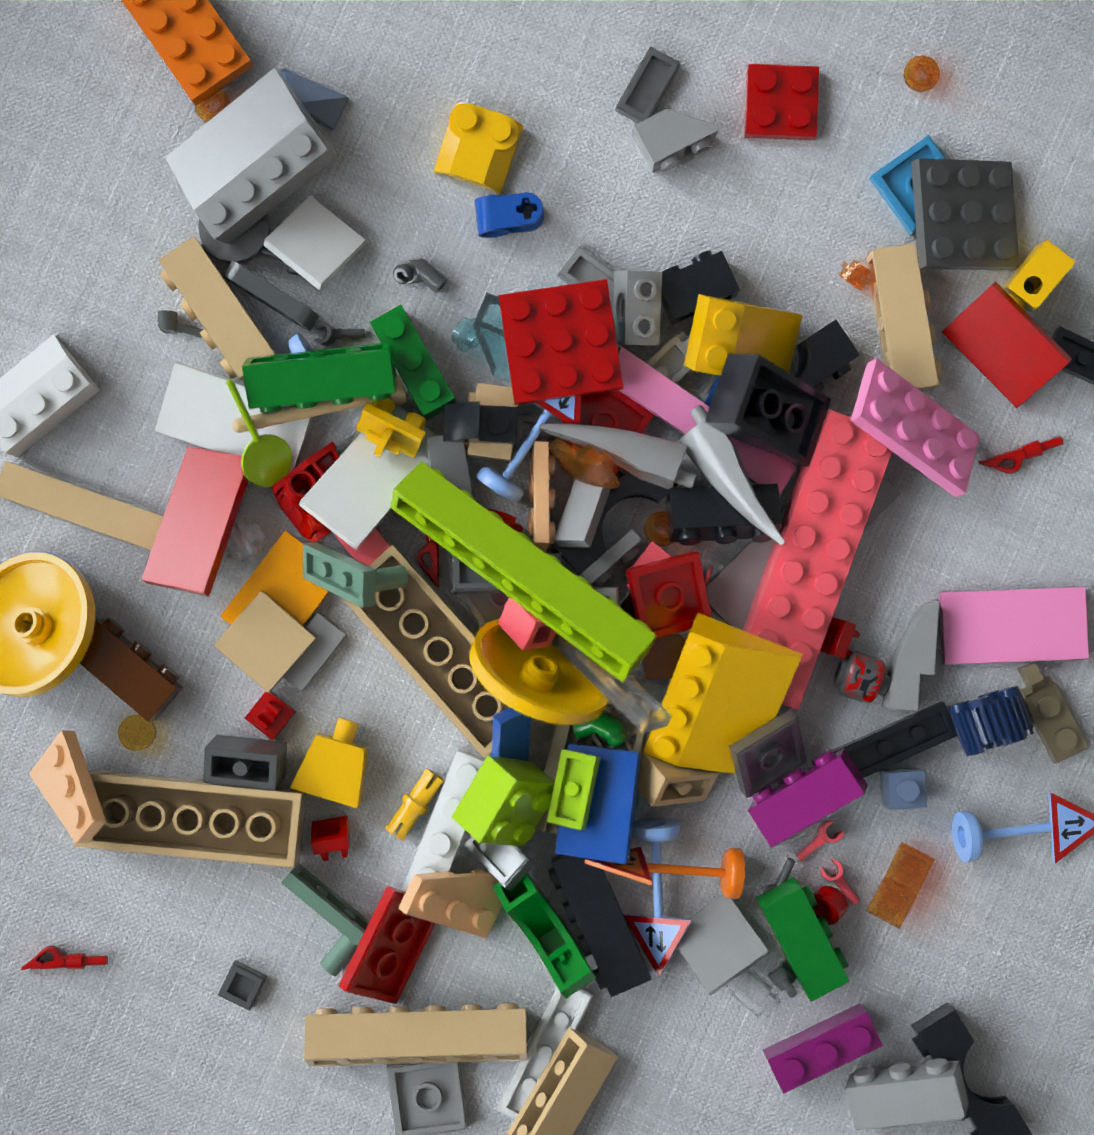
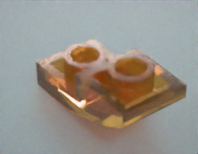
(585, 464)
(900, 885)

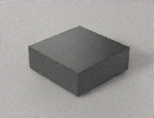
(242, 985)

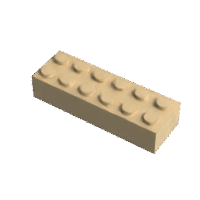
(432, 649)
(198, 819)

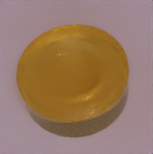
(136, 733)

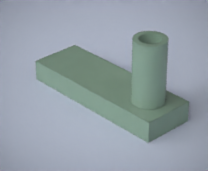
(347, 576)
(334, 911)

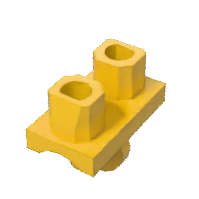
(390, 431)

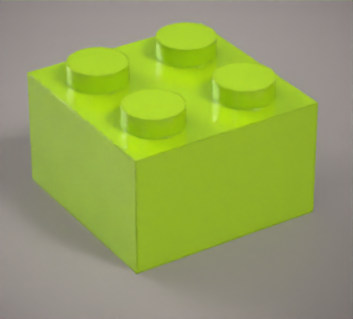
(505, 801)

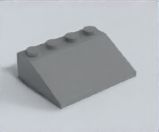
(250, 157)

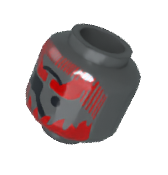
(861, 677)

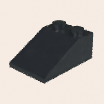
(767, 408)

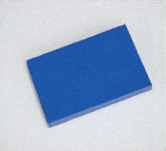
(611, 810)

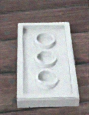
(202, 413)
(359, 487)

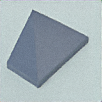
(321, 102)

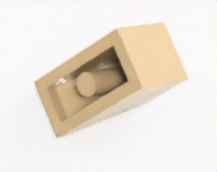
(668, 785)

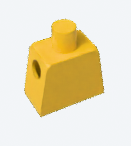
(1043, 269)
(334, 766)

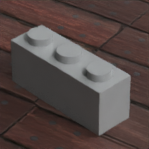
(907, 1094)

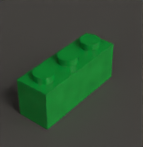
(414, 362)
(804, 938)

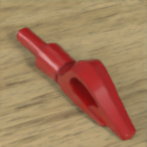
(1026, 452)
(433, 549)
(68, 961)

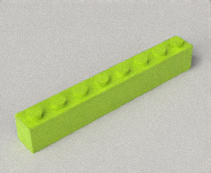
(522, 571)

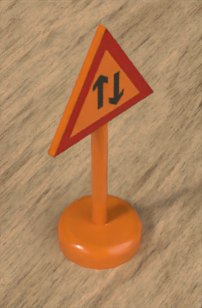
(730, 872)

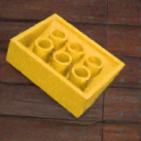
(719, 694)

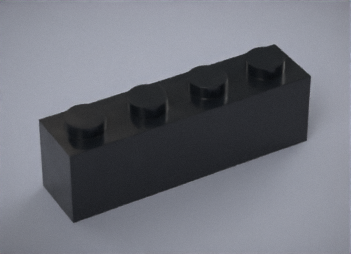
(601, 922)

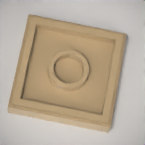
(265, 641)

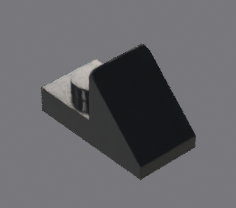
(480, 423)

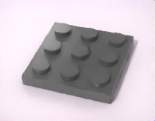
(965, 214)

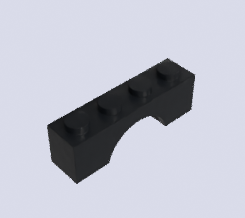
(824, 355)
(631, 487)
(946, 1037)

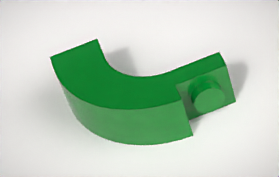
(547, 934)

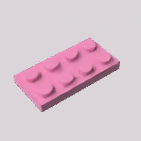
(915, 427)

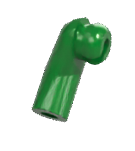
(605, 726)

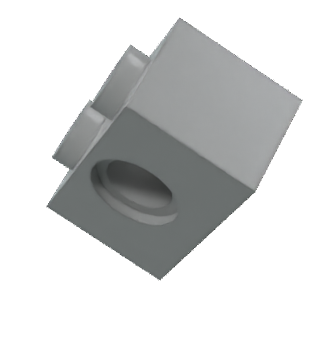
(637, 307)

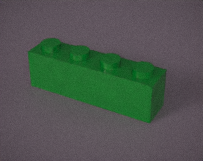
(320, 376)

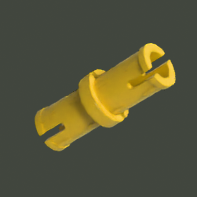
(414, 804)

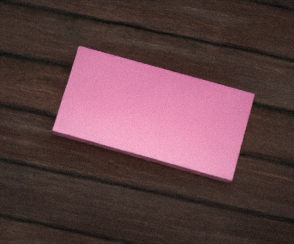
(1013, 625)

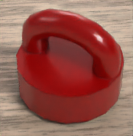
(831, 904)

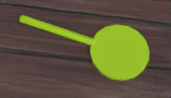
(266, 456)

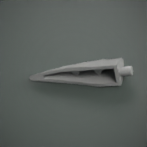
(640, 454)
(723, 468)

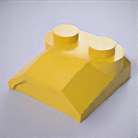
(479, 146)

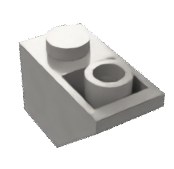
(671, 136)

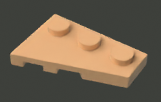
(540, 469)
(69, 787)
(454, 900)

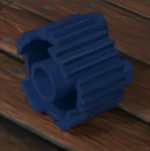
(991, 720)

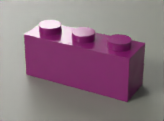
(807, 796)
(822, 1048)

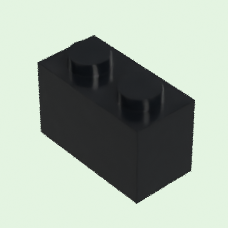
(706, 276)

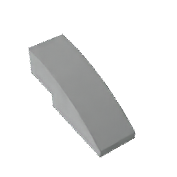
(913, 657)

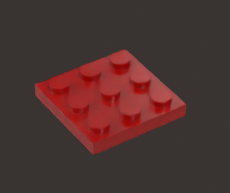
(560, 342)

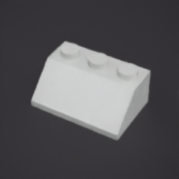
(40, 395)

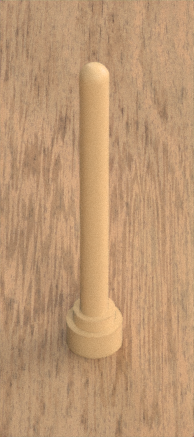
(324, 407)

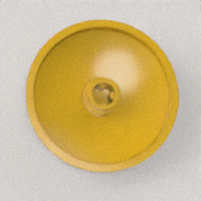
(43, 623)
(534, 680)

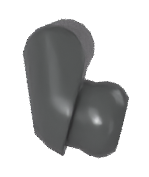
(419, 271)

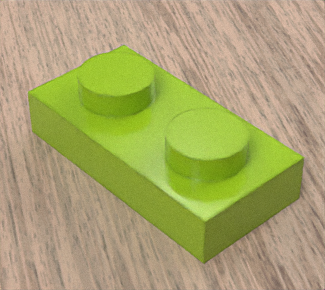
(573, 789)

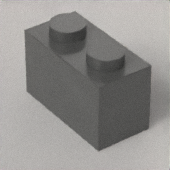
(245, 762)

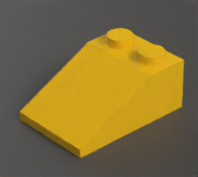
(739, 328)

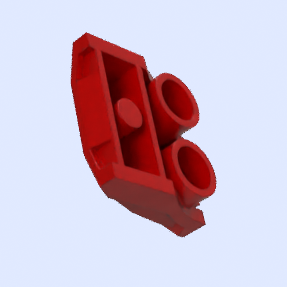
(296, 485)

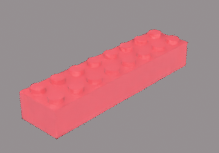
(821, 540)

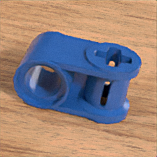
(504, 214)

